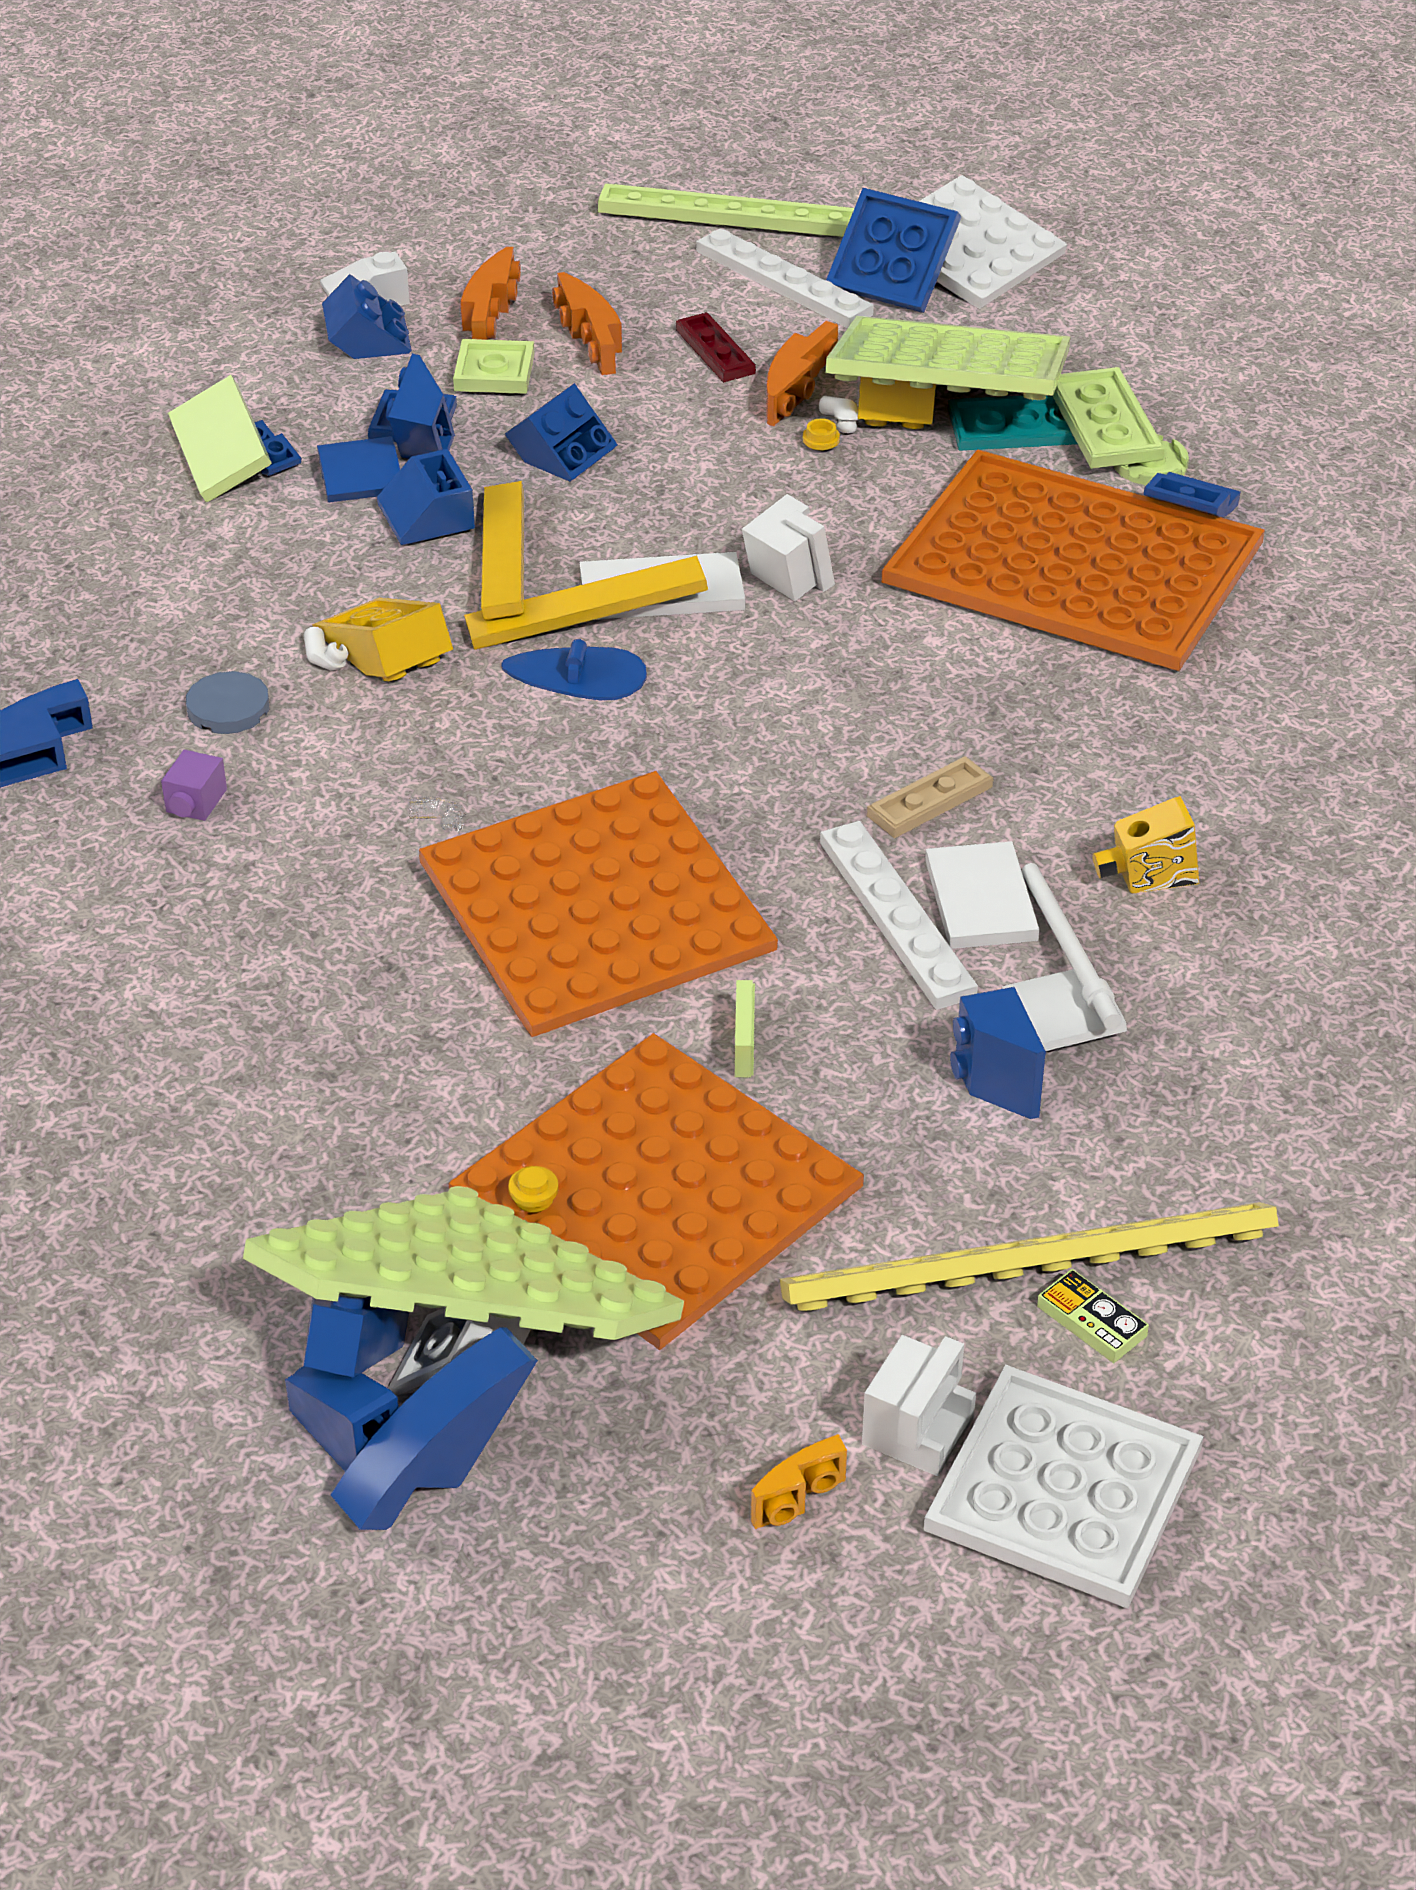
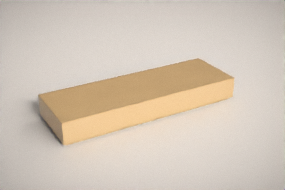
(929, 797)

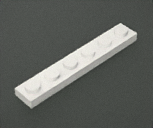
(783, 277)
(898, 915)

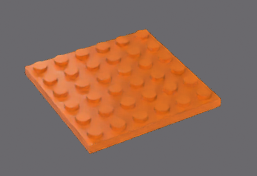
(596, 902)
(671, 1177)

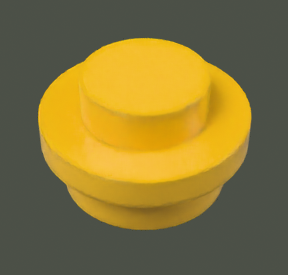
(821, 434)
(533, 1188)

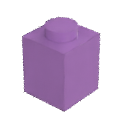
(194, 785)

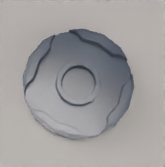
(227, 702)

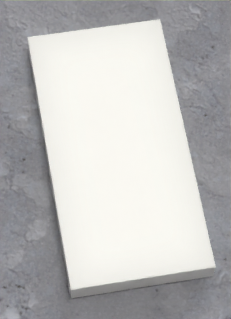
(720, 569)

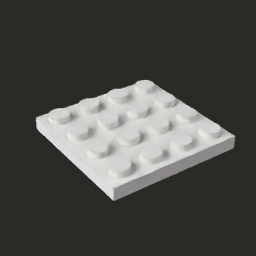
(992, 243)
(1064, 1485)

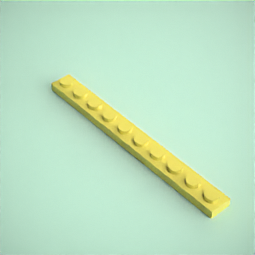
(1009, 1258)

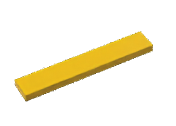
(503, 551)
(590, 602)

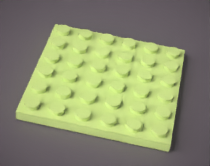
(949, 356)

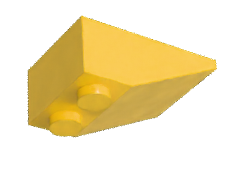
(895, 403)
(389, 635)

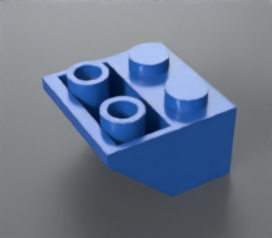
(364, 321)
(419, 412)
(562, 436)
(428, 499)

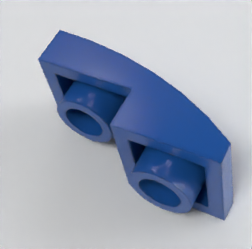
(279, 450)

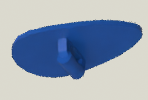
(580, 671)

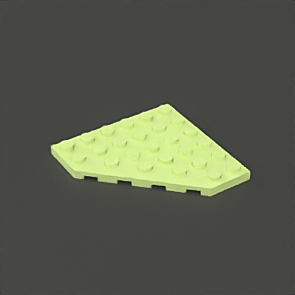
(463, 1258)

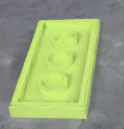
(1106, 418)
(219, 438)

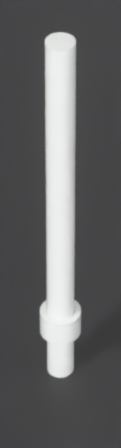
(1095, 990)

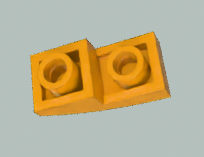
(782, 1491)

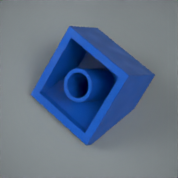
(999, 1051)

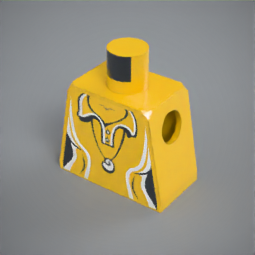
(1153, 849)

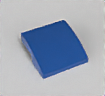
(357, 468)
(1193, 494)

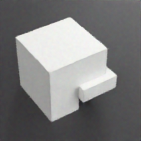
(788, 549)
(916, 1405)

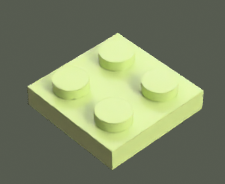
(494, 366)

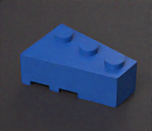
(352, 1335)

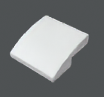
(1061, 1011)

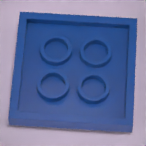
(893, 249)

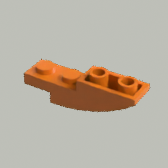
(490, 294)
(589, 318)
(794, 370)

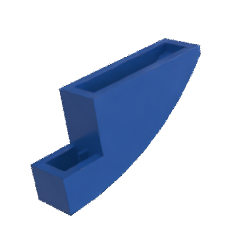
(34, 729)
(435, 1431)

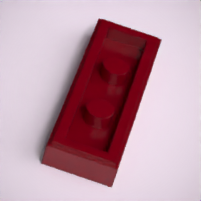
(715, 347)

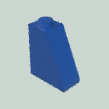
(339, 1410)

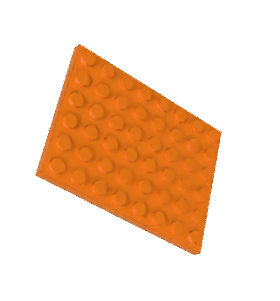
(1075, 558)

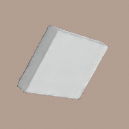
(981, 895)

